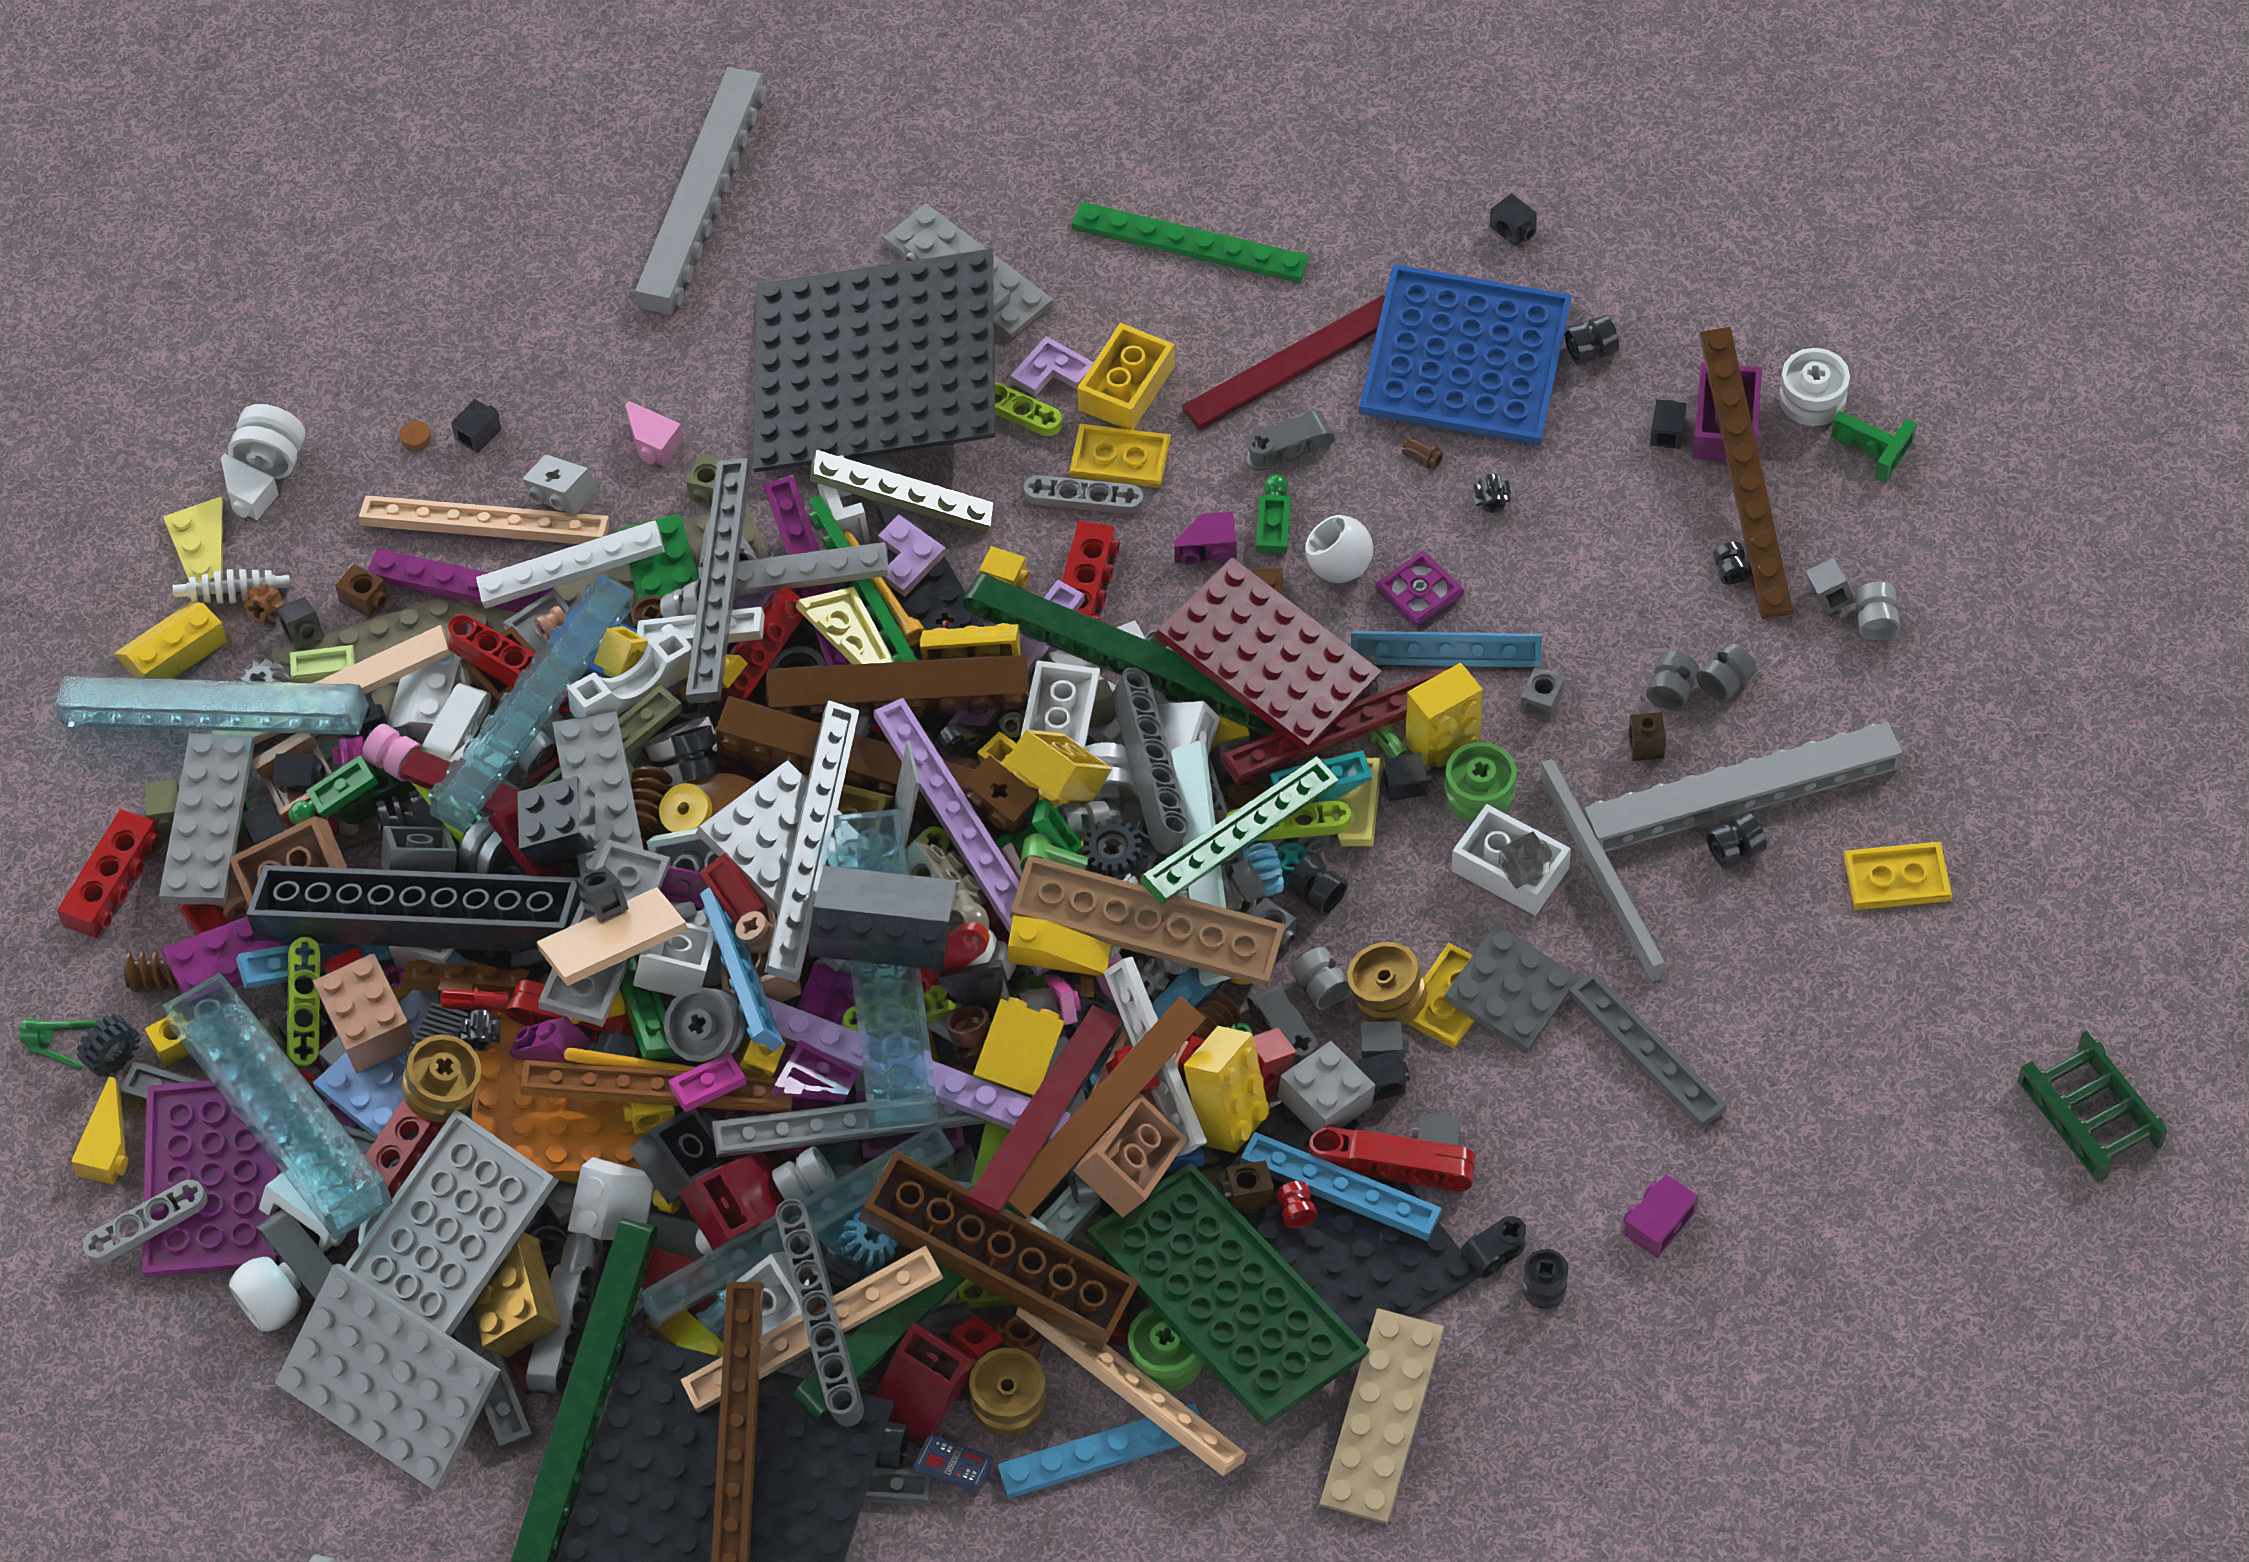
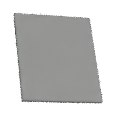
(906, 791)

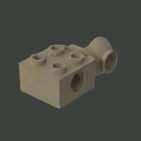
(937, 863)

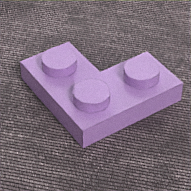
(1049, 361)
(915, 553)

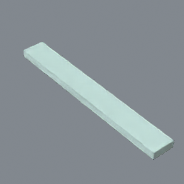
(1195, 787)

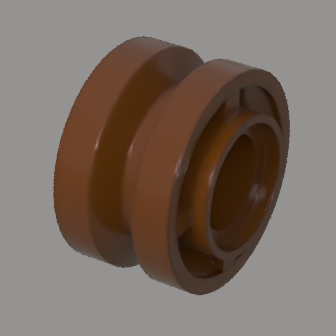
(1019, 1334)

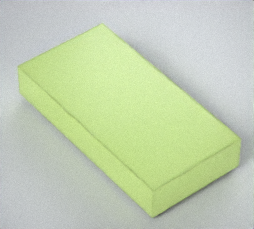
(320, 663)

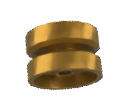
(1387, 983)
(440, 1077)
(1007, 1392)

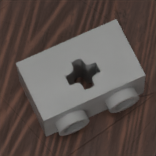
(560, 484)

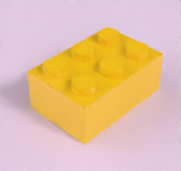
(1126, 377)
(1443, 715)
(1058, 766)
(1227, 1088)

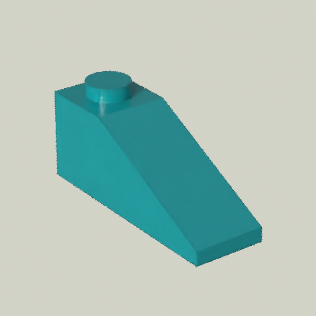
(1350, 770)

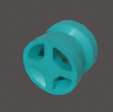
(1290, 854)

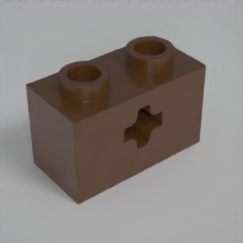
(995, 780)

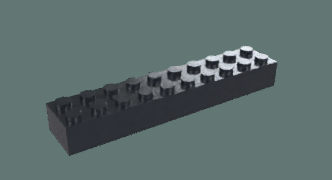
(410, 908)

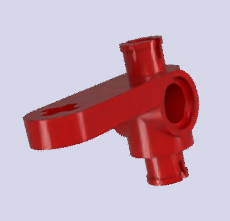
(959, 951)

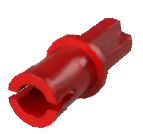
(474, 1000)

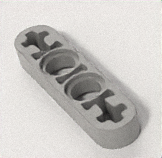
(1084, 491)
(143, 1217)

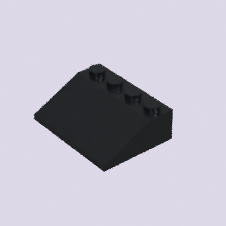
(882, 918)

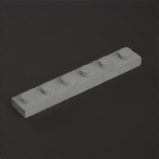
(811, 569)

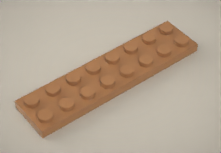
(1134, 920)

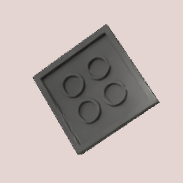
(1510, 988)

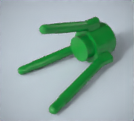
(40, 1032)

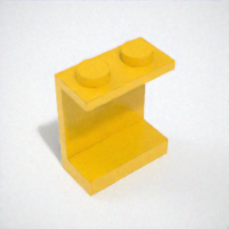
(1019, 1047)

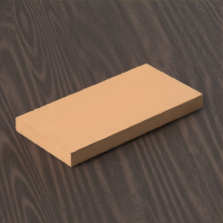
(599, 945)

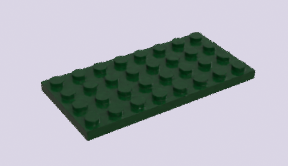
(1228, 1295)

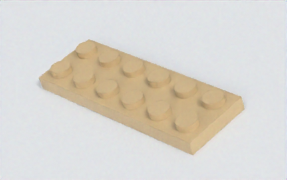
(1382, 1416)

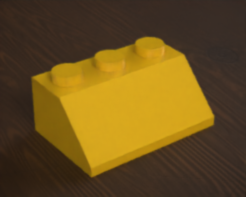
(971, 642)
(174, 643)

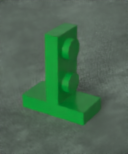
(1875, 441)
(1046, 822)

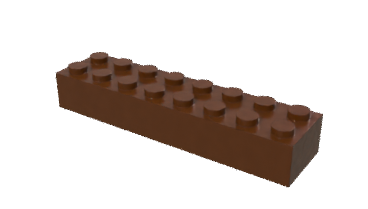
(924, 684)
(999, 1252)

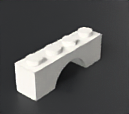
(662, 664)

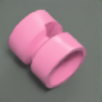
(388, 749)

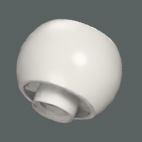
(1339, 549)
(266, 1292)

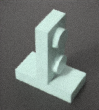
(1065, 1215)

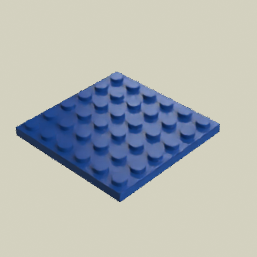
(1465, 354)

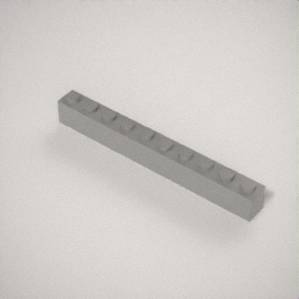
(700, 191)
(1744, 786)

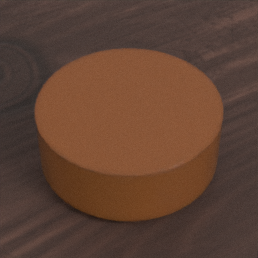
(415, 435)

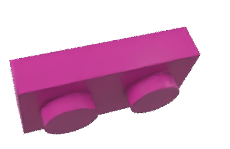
(1066, 998)
(707, 1082)

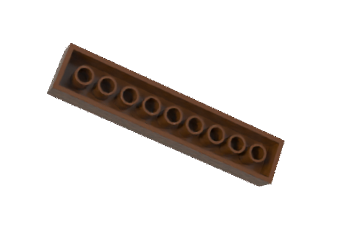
(771, 737)

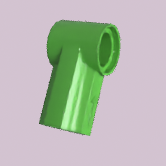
(1042, 847)

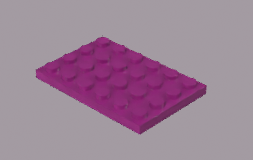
(202, 1139)

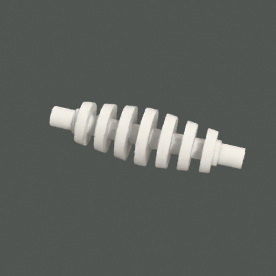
(230, 586)

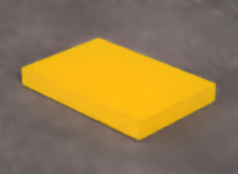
(1120, 455)
(1897, 875)
(1438, 1017)

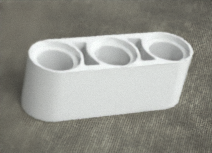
(457, 721)

